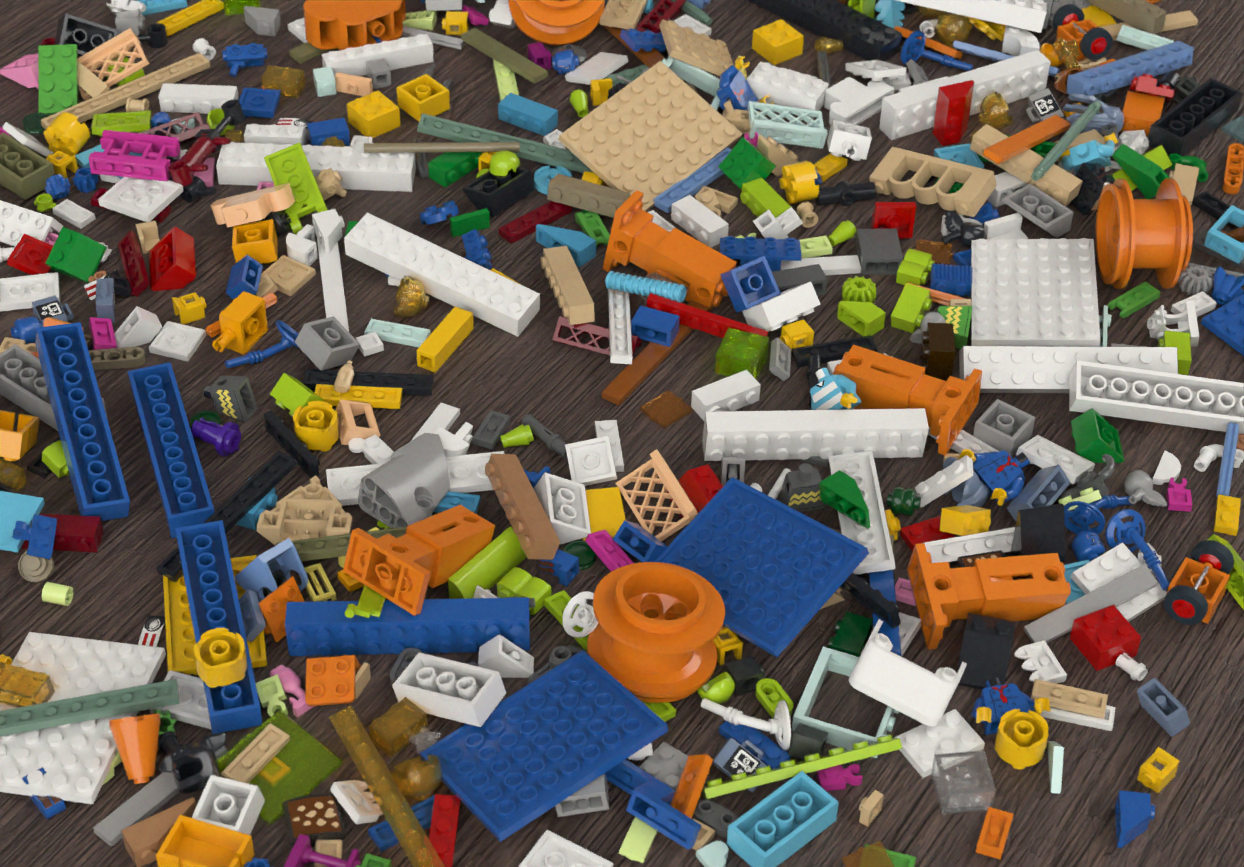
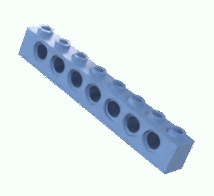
(1122, 71)

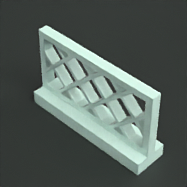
(786, 132)

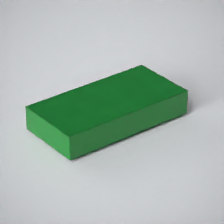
(467, 222)

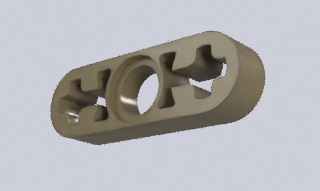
(134, 358)

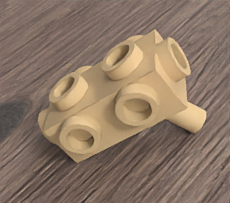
(737, 118)
(329, 183)

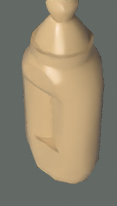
(344, 378)

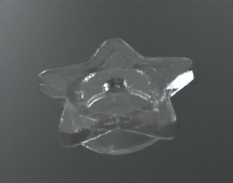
(424, 734)

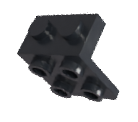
(1092, 184)

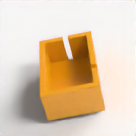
(15, 444)
(204, 845)

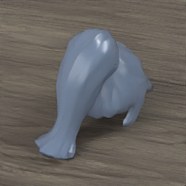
(969, 492)

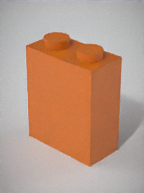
(1141, 111)

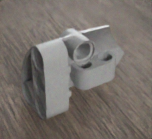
(408, 484)

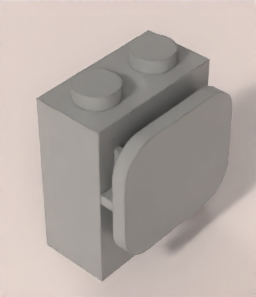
(588, 799)

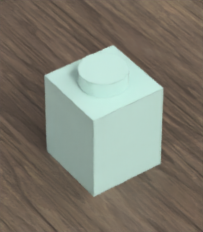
(324, 81)

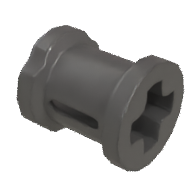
(1109, 129)

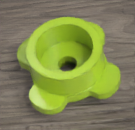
(44, 202)

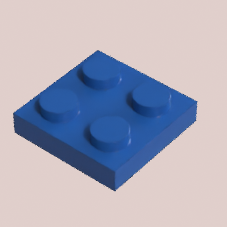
(259, 102)

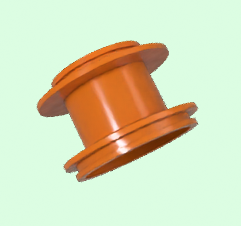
(556, 20)
(1143, 233)
(656, 629)

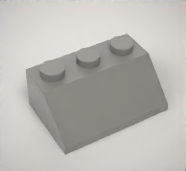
(1041, 210)

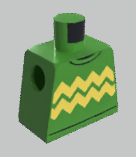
(960, 318)

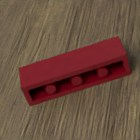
(75, 533)

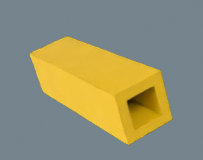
(445, 339)

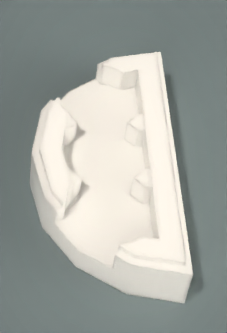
(1167, 468)

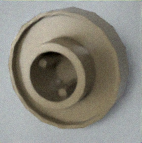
(35, 568)

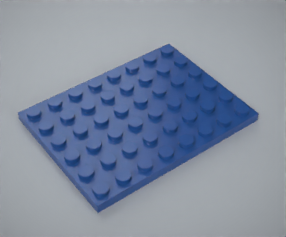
(764, 562)
(544, 744)

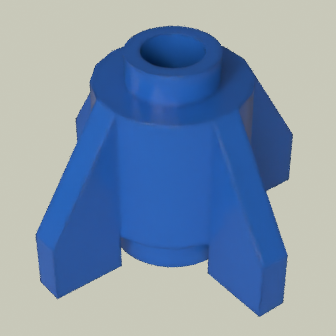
(1226, 287)

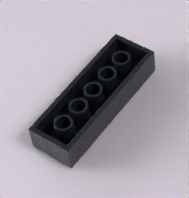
(1195, 117)

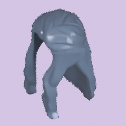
(1109, 115)

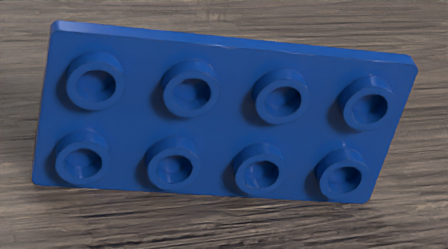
(752, 248)

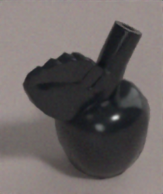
(963, 231)

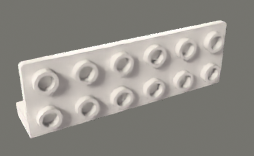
(19, 221)

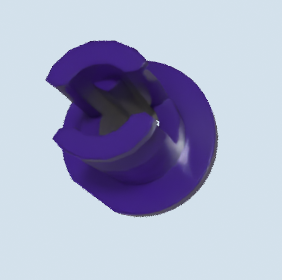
(224, 438)

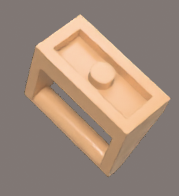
(347, 428)

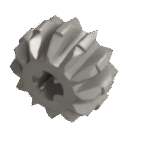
(1195, 280)

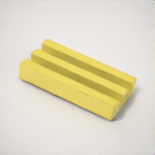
(321, 595)

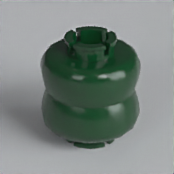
(903, 501)

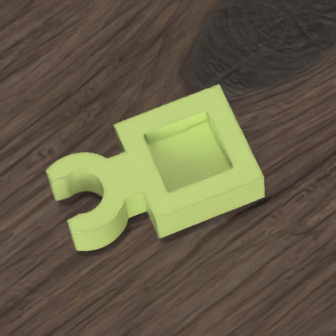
(271, 694)

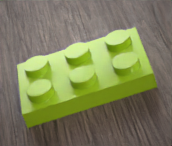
(122, 121)

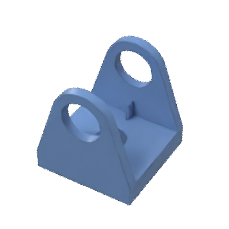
(259, 574)

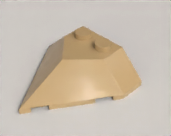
(304, 515)

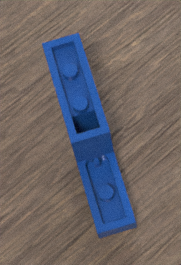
(651, 803)

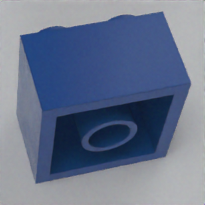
(750, 284)

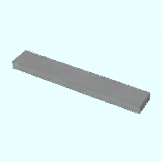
(1113, 593)
(141, 805)

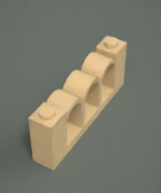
(967, 201)

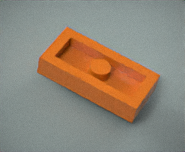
(994, 833)

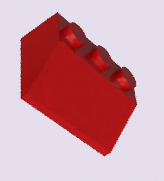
(952, 112)
(172, 261)
(700, 486)

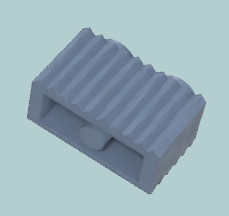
(1163, 707)

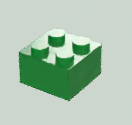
(746, 163)

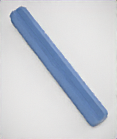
(1228, 459)

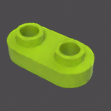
(776, 692)

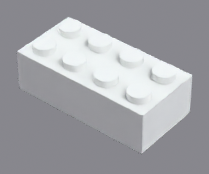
(787, 87)
(450, 689)

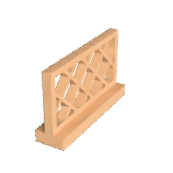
(111, 50)
(671, 485)

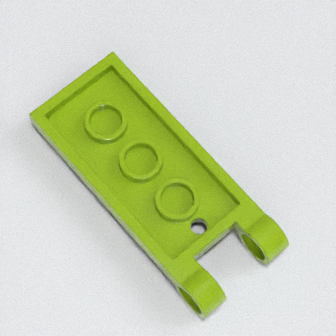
(293, 168)

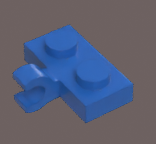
(39, 535)

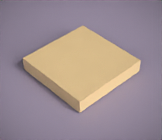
(289, 274)

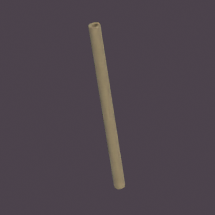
(441, 147)

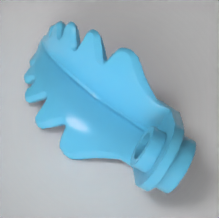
(890, 12)

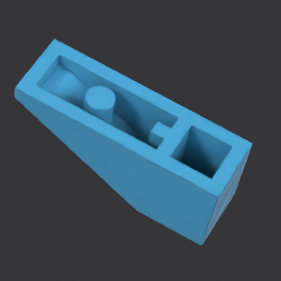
(579, 244)

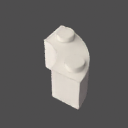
(501, 15)
(1019, 41)

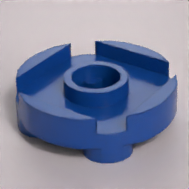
(434, 215)

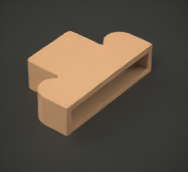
(252, 205)

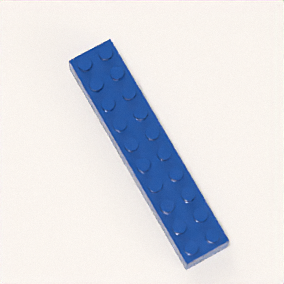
(82, 422)
(170, 446)
(214, 605)
(439, 628)

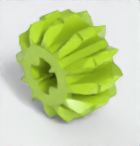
(859, 290)

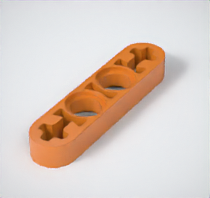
(1233, 168)

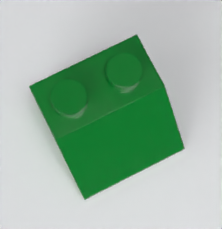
(75, 255)
(1096, 437)

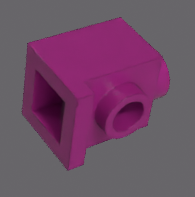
(539, 55)

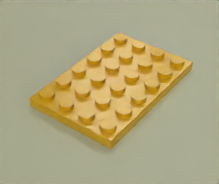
(179, 627)

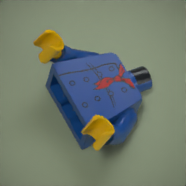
(736, 88)
(999, 473)
(999, 699)

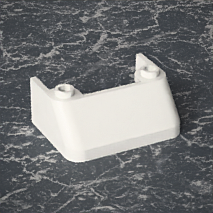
(902, 682)

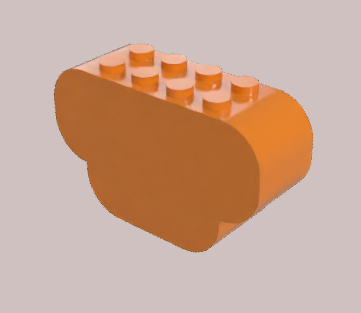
(352, 22)

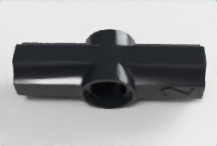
(846, 193)

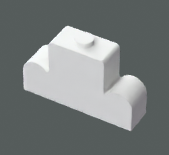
(855, 102)

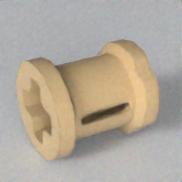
(136, 105)
(808, 217)

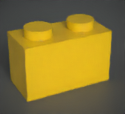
(965, 520)

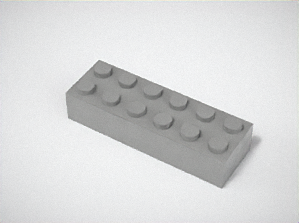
(25, 384)

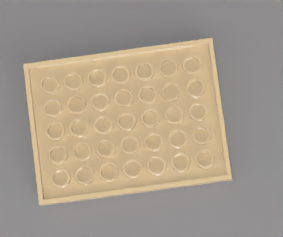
(650, 135)

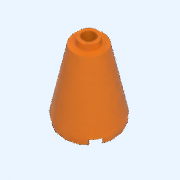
(137, 744)

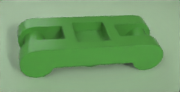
(593, 226)

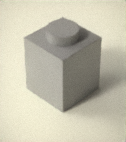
(379, 73)

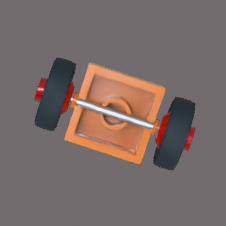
(1092, 40)
(1199, 583)

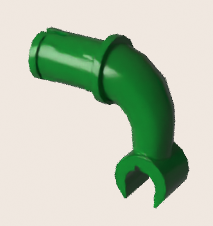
(1190, 161)

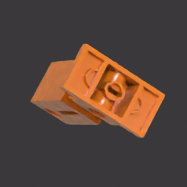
(667, 253)
(897, 384)
(421, 557)
(994, 587)

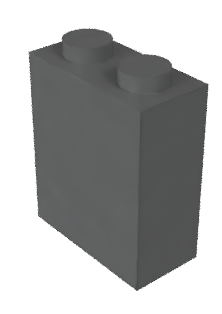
(878, 251)

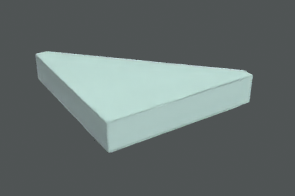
(1055, 762)

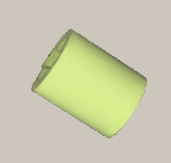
(57, 594)

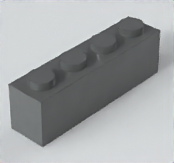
(797, 276)

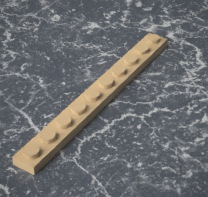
(134, 89)

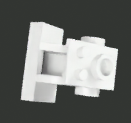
(1186, 322)

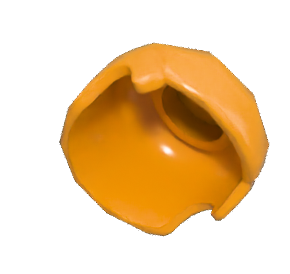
(1048, 51)

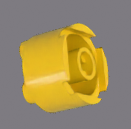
(66, 134)
(799, 182)
(316, 425)
(220, 657)
(1021, 738)

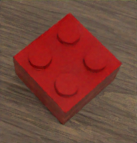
(1104, 637)

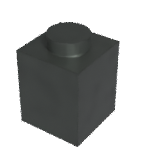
(807, 741)

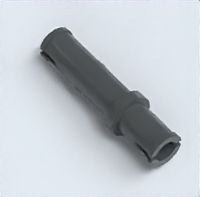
(553, 441)

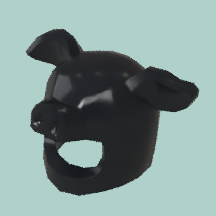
(194, 763)

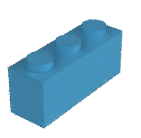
(528, 114)

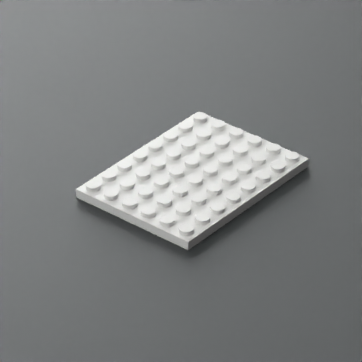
(1034, 292)
(81, 752)

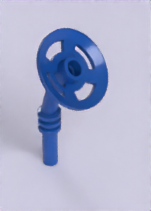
(918, 50)
(288, 339)
(1086, 513)
(1130, 533)

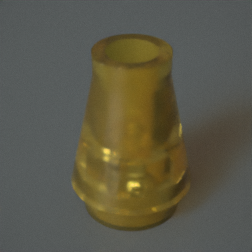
(828, 45)

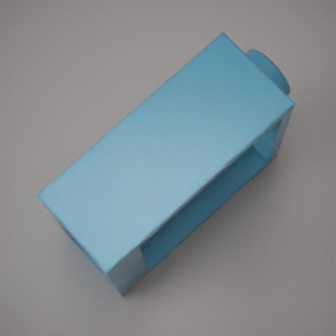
(1217, 240)

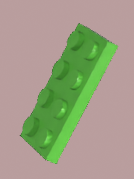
(57, 78)

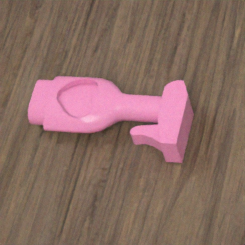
(292, 684)

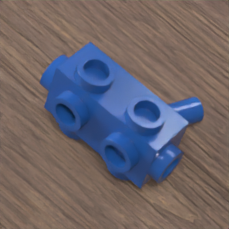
(244, 56)
(476, 249)

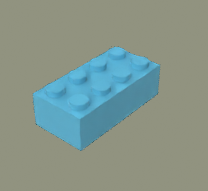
(782, 822)

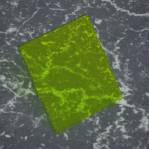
(293, 770)

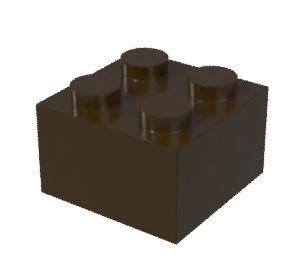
(938, 350)

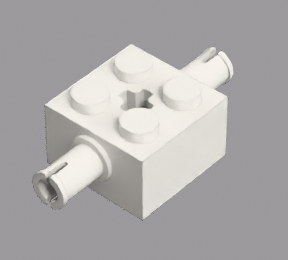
(849, 140)

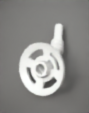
(583, 615)
(776, 726)

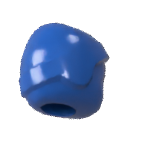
(159, 119)

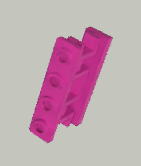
(118, 162)

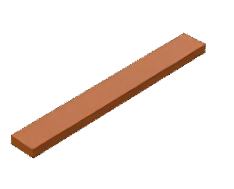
(1026, 139)

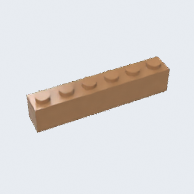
(522, 506)

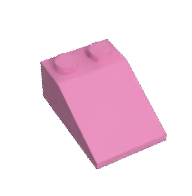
(23, 71)

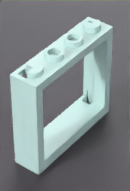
(695, 76)
(838, 736)

